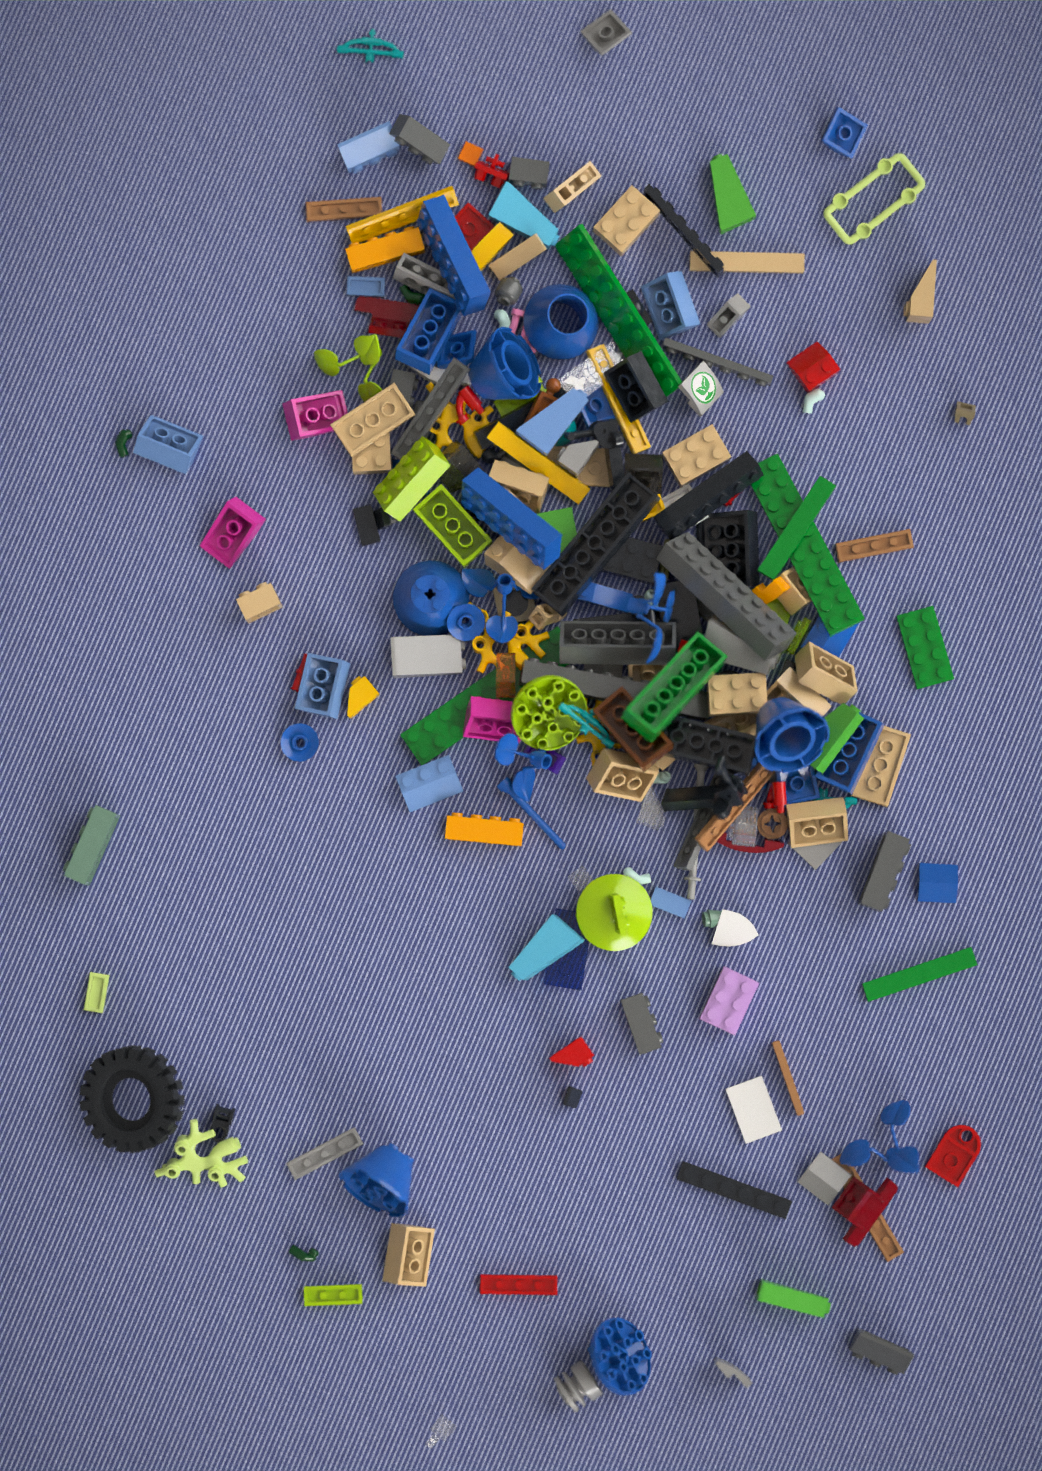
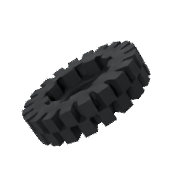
(163, 1092)

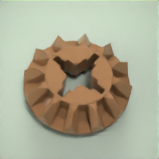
(766, 830)

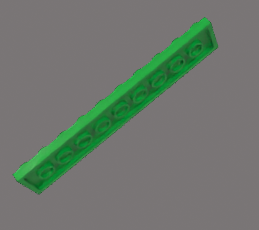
(614, 305)
(811, 557)
(446, 724)

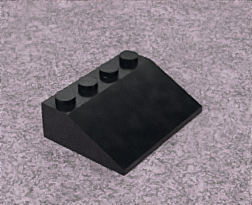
(733, 541)

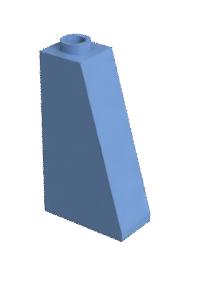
(551, 423)

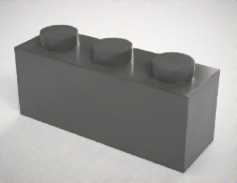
(419, 139)
(642, 1023)

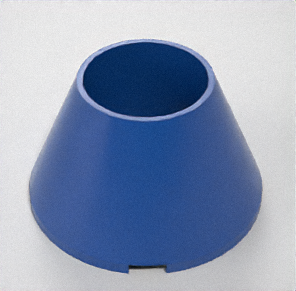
(545, 336)
(505, 368)
(789, 735)

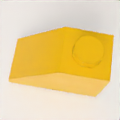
(360, 695)

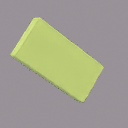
(96, 992)

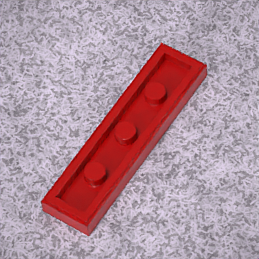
(518, 1284)

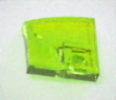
(800, 629)

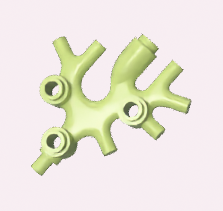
(213, 1162)

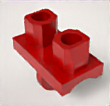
(483, 168)

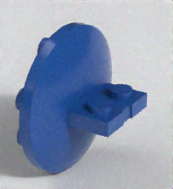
(620, 1356)

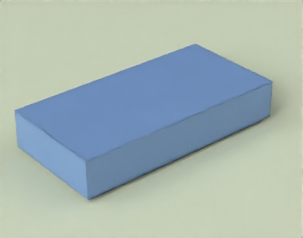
(365, 286)
(670, 902)

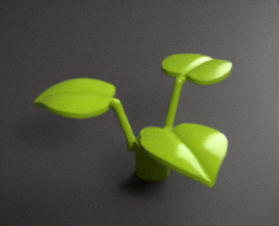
(369, 354)

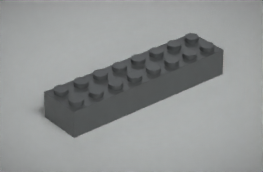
(726, 596)

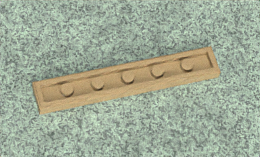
(753, 262)

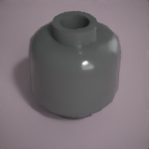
(508, 291)

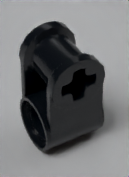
(222, 1121)

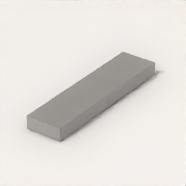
(324, 1153)

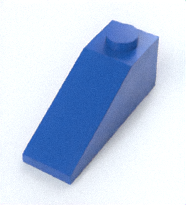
(605, 597)

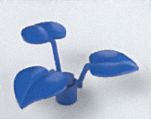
(477, 584)
(642, 606)
(523, 780)
(899, 1160)

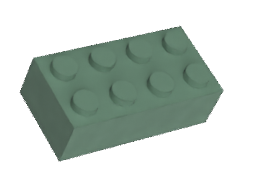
(92, 845)

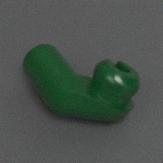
(121, 440)
(302, 1255)

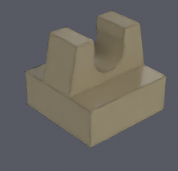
(965, 410)

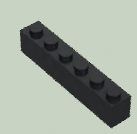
(708, 495)

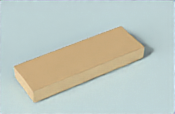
(517, 256)

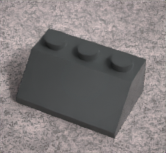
(880, 1351)

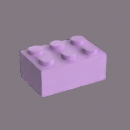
(729, 1000)

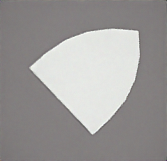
(733, 930)

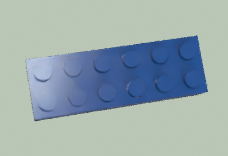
(453, 255)
(511, 518)

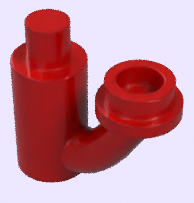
(471, 399)
(776, 797)

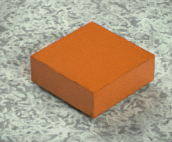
(470, 153)

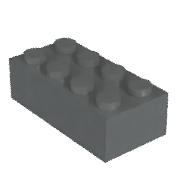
(883, 871)

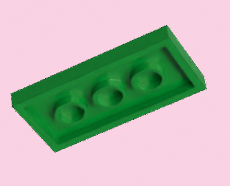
(925, 647)

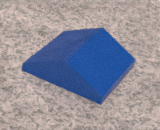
(844, 133)
(460, 347)
(597, 408)
(800, 785)
(937, 883)

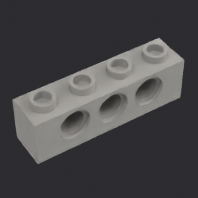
(420, 276)

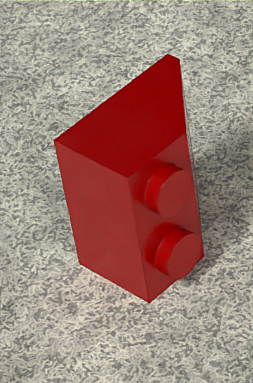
(813, 367)
(574, 1054)

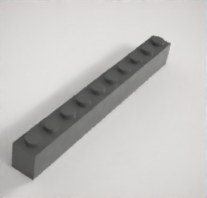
(601, 686)

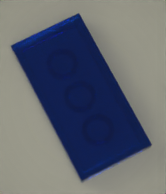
(570, 968)

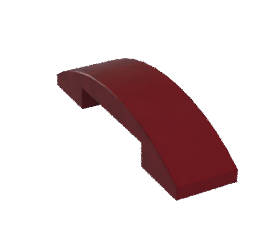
(769, 845)

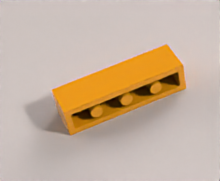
(384, 250)
(484, 830)

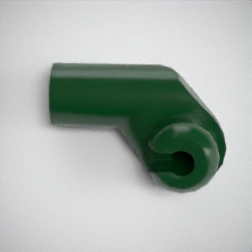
(411, 297)

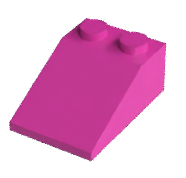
(313, 414)
(232, 531)

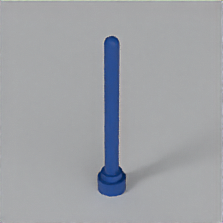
(506, 787)

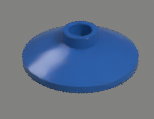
(468, 630)
(292, 735)

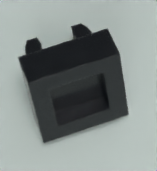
(382, 519)

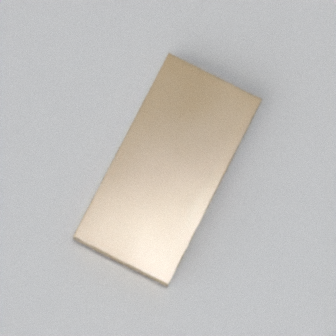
(372, 419)
(595, 471)
(883, 767)

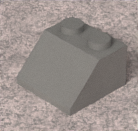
(576, 456)

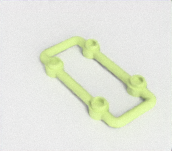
(864, 229)

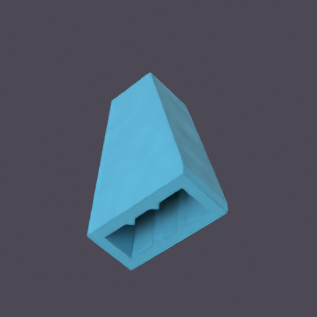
(522, 217)
(545, 948)

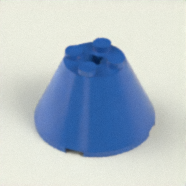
(411, 599)
(381, 1180)

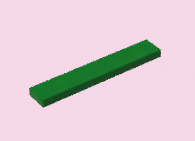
(796, 528)
(919, 974)

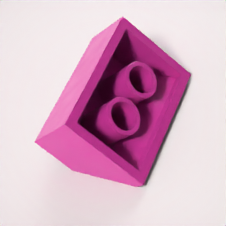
(488, 719)

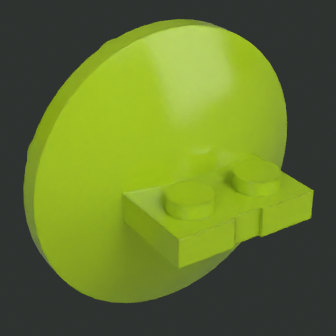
(537, 714)
(614, 912)

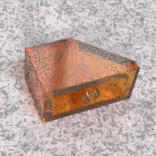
(505, 675)

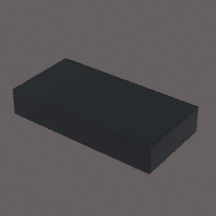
(366, 525)

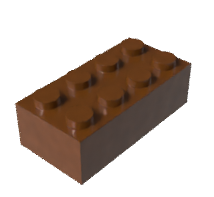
(635, 745)

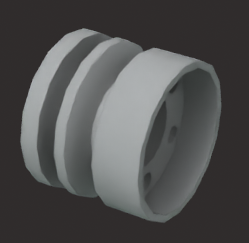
(578, 1386)

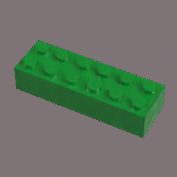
(674, 687)

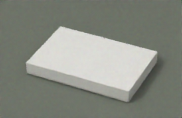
(753, 1109)

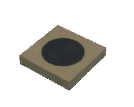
(515, 604)

